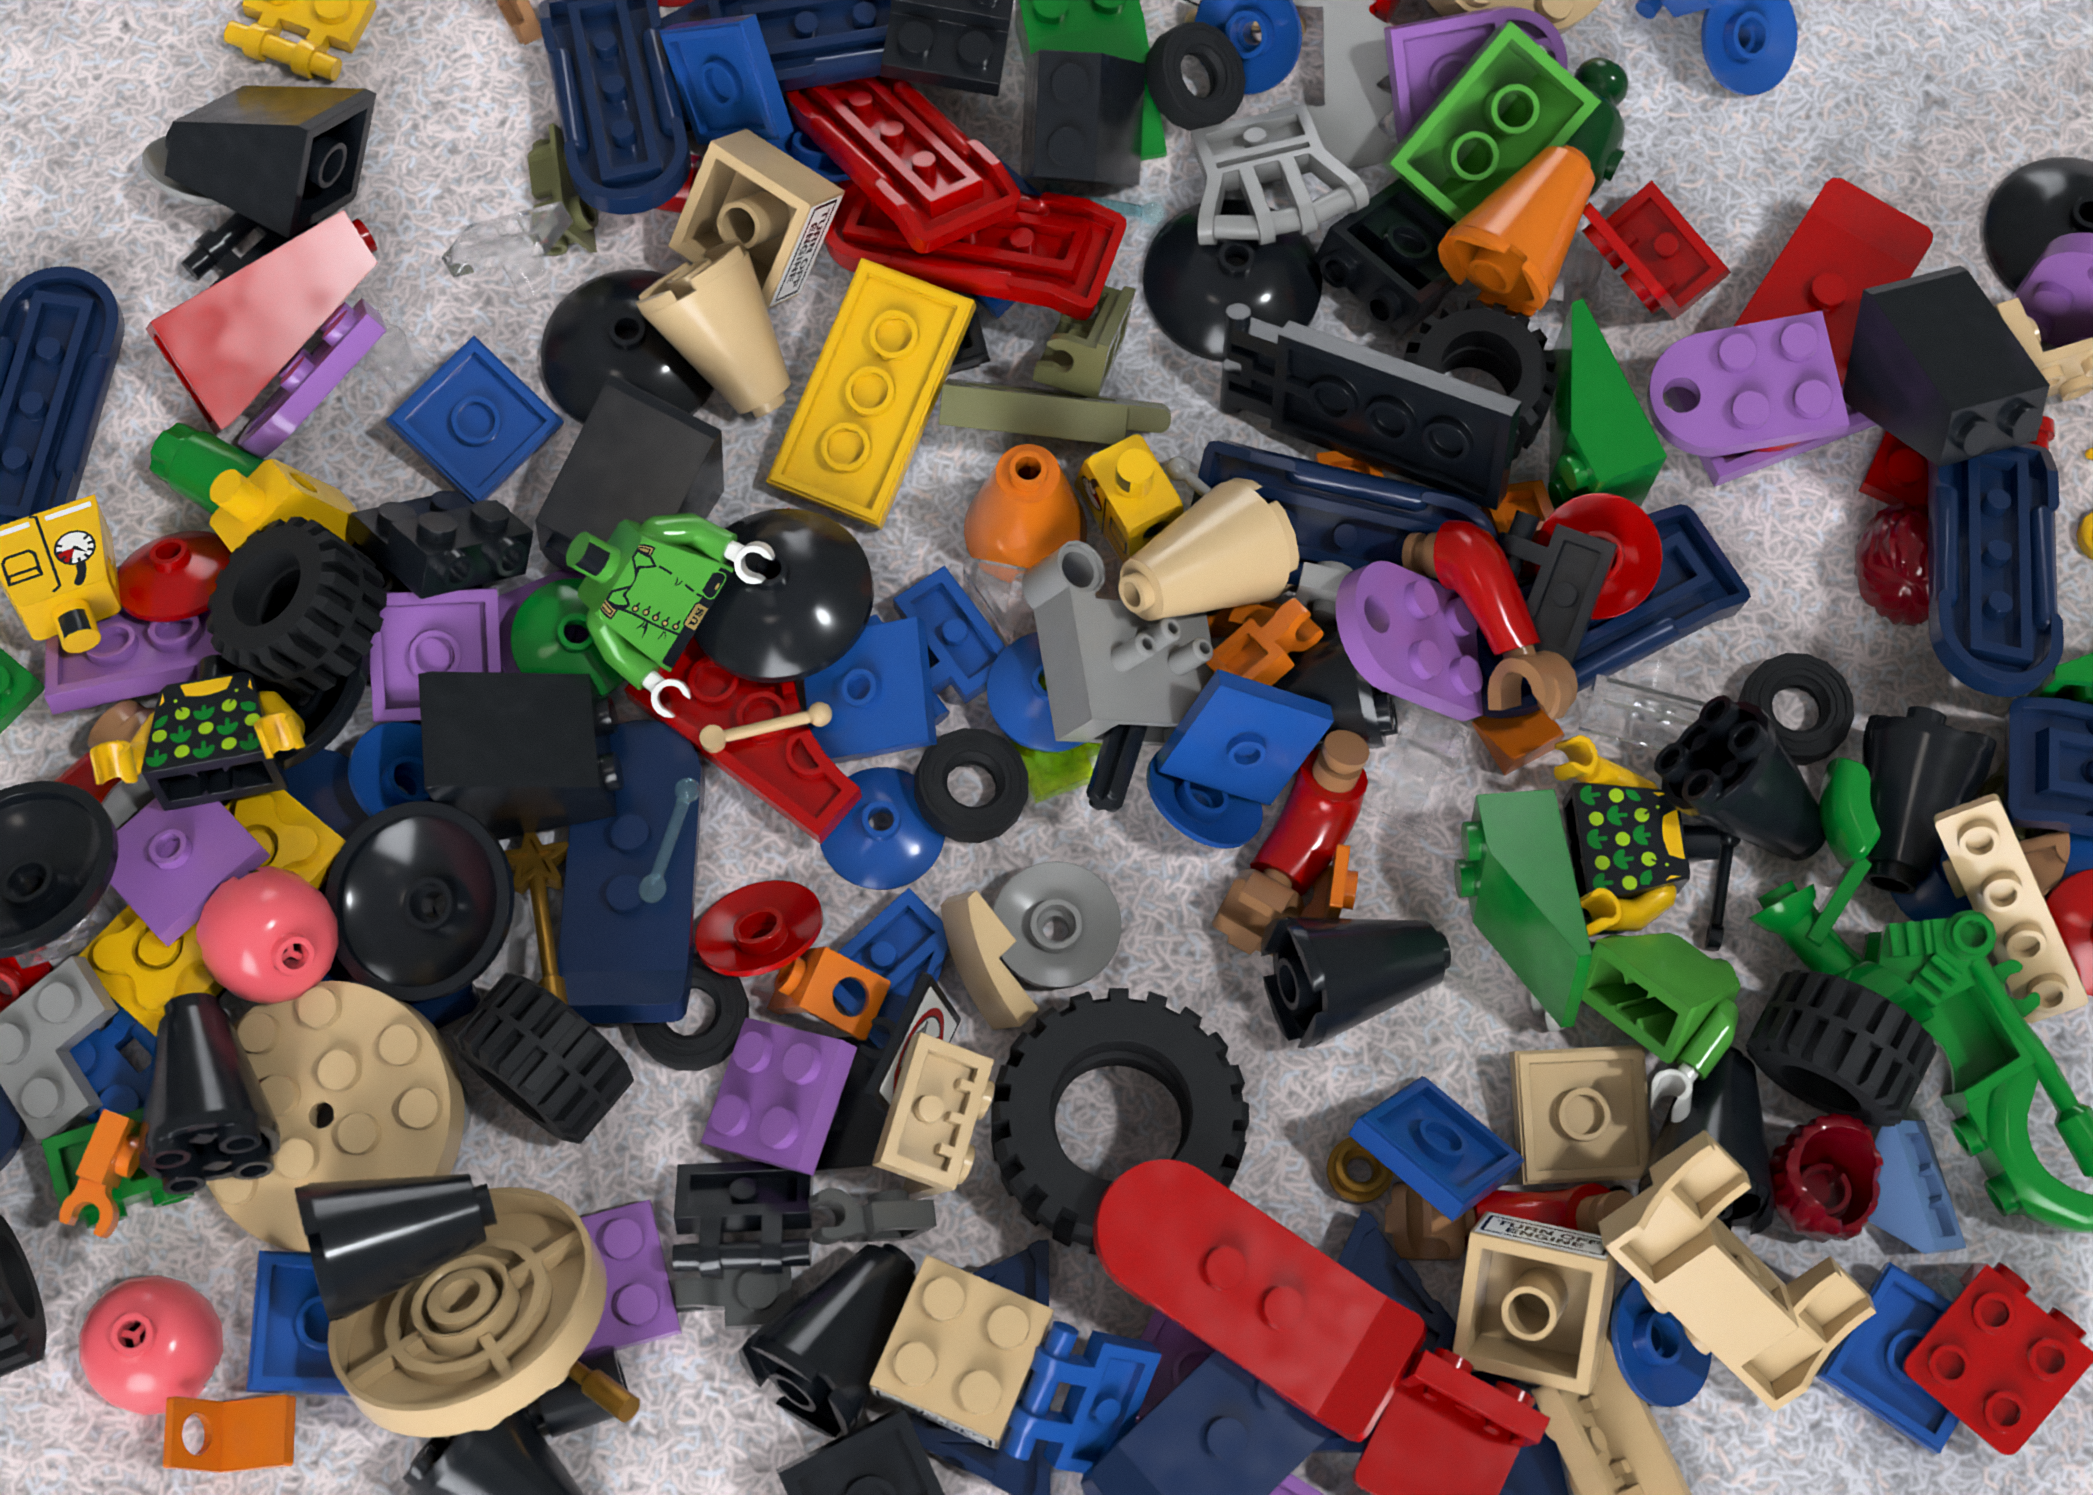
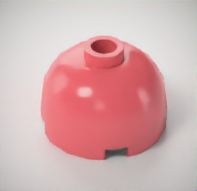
(267, 936)
(174, 1358)

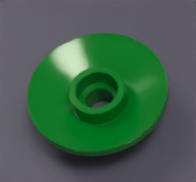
(540, 640)

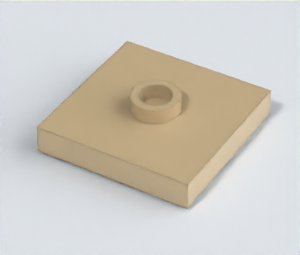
(1580, 1114)

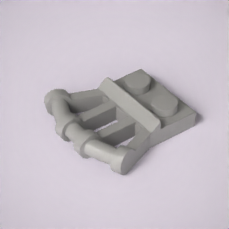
(1267, 150)

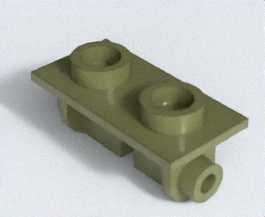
(551, 177)

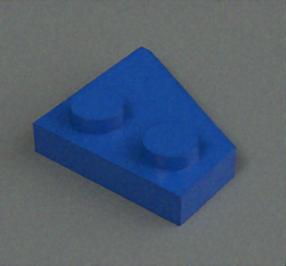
(898, 947)

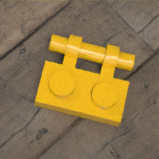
(320, 21)

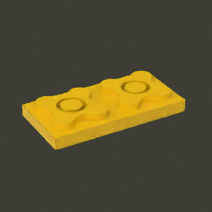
(871, 393)
(147, 973)

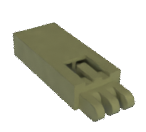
(1047, 412)

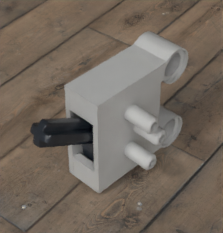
(1109, 669)

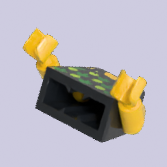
(207, 740)
(1625, 841)

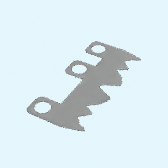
(1352, 68)

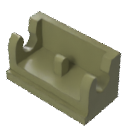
(1084, 351)

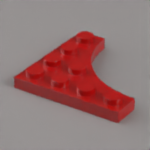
(779, 766)

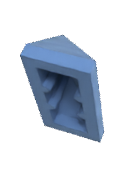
(1913, 1191)

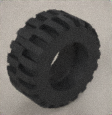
(1097, 1036)

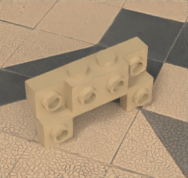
(1718, 1287)

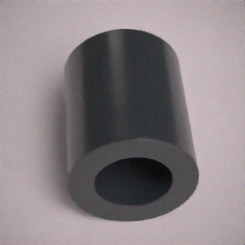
(566, 1407)

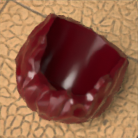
(1895, 563)
(1826, 1178)

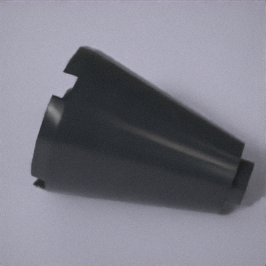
(1346, 971)
(1731, 1113)
(388, 1233)
(832, 1339)

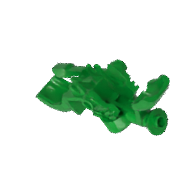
(1950, 987)

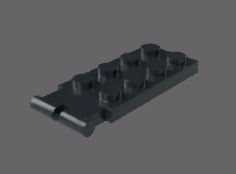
(1370, 406)

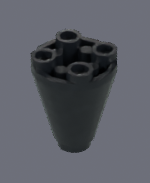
(1331, 678)
(1914, 774)
(1742, 780)
(203, 1102)
(491, 1462)

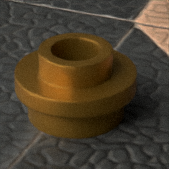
(1347, 1187)

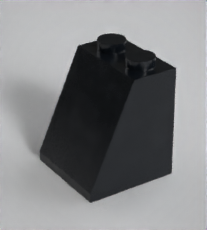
(1082, 118)
(275, 152)
(1943, 369)
(630, 464)
(519, 748)

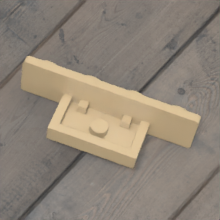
(1999, 882)
(1610, 1437)

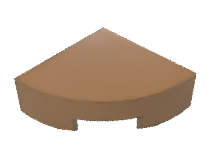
(514, 12)
(2047, 858)

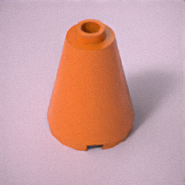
(1521, 232)
(1023, 510)

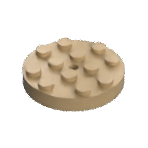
(381, 1073)
(480, 1329)

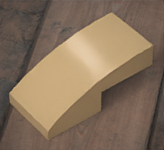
(976, 944)

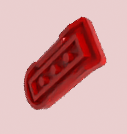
(907, 158)
(1834, 254)
(1043, 255)
(1256, 1293)

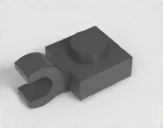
(884, 1218)
(744, 1294)

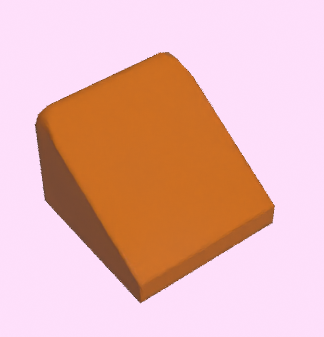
(1518, 739)

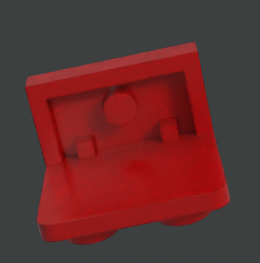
(1664, 253)
(1999, 1358)
(1447, 1432)

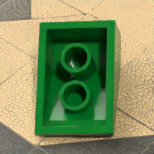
(1096, 27)
(1596, 423)
(1527, 895)

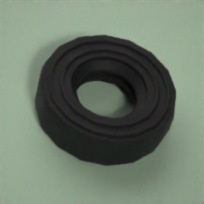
(1166, 79)
(1822, 684)
(971, 748)
(713, 1044)

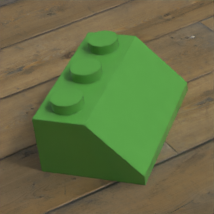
(1490, 123)

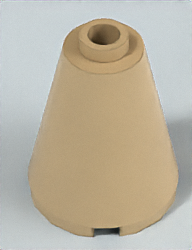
(721, 327)
(1213, 556)

